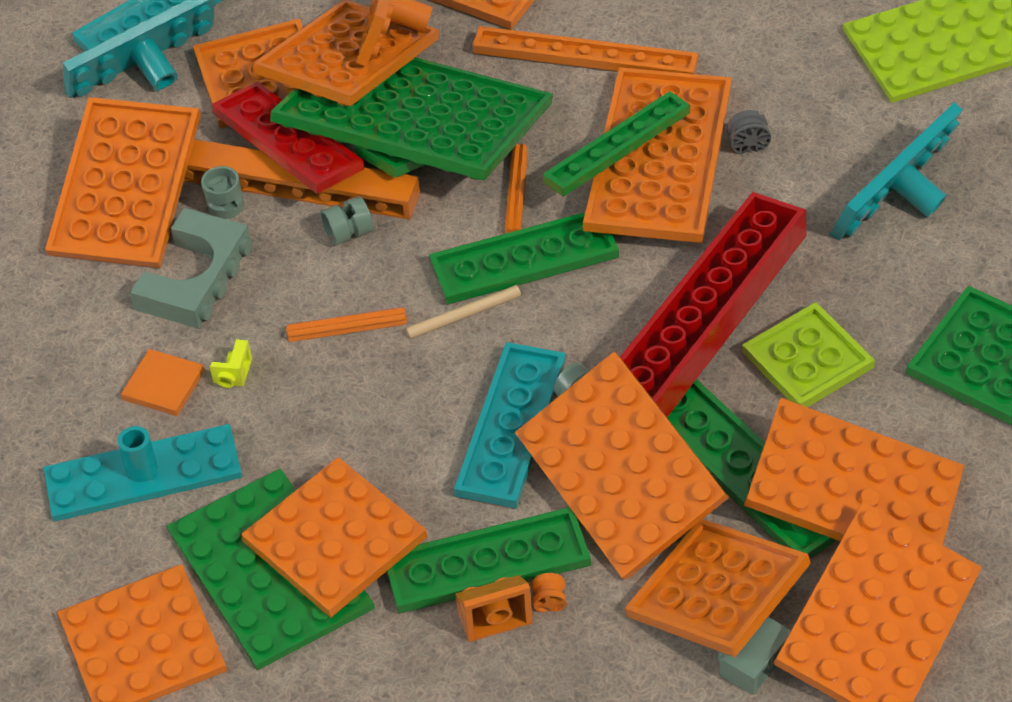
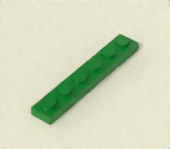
(616, 143)

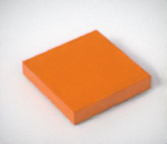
(163, 382)

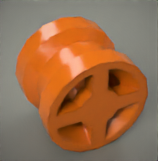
(549, 592)

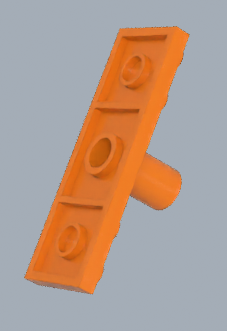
(403, 12)

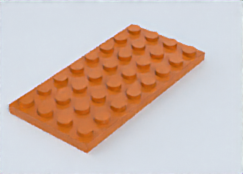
(669, 180)

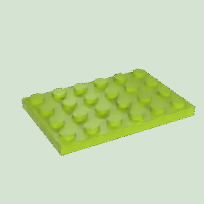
(933, 43)

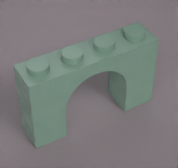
(193, 299)

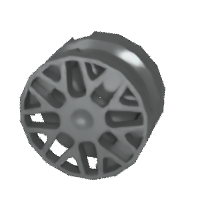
(747, 130)

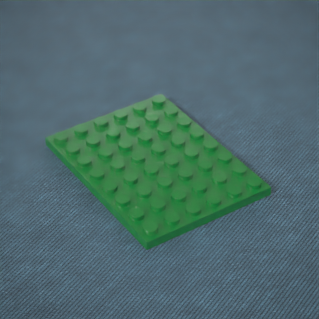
(426, 116)

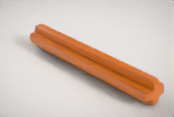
(516, 188)
(346, 324)

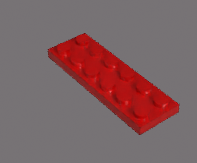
(310, 158)

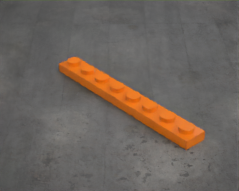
(580, 51)

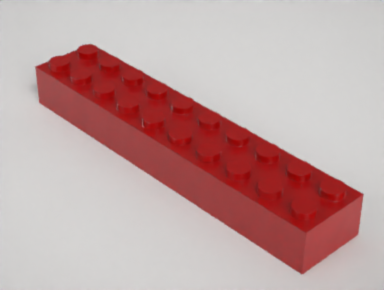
(714, 297)

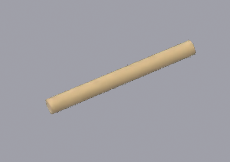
(463, 312)

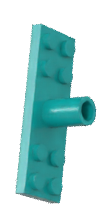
(140, 47)
(903, 177)
(141, 470)

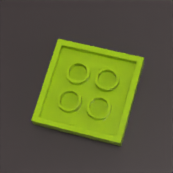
(808, 356)

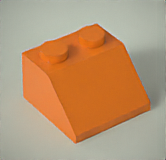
(495, 607)

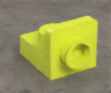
(236, 366)

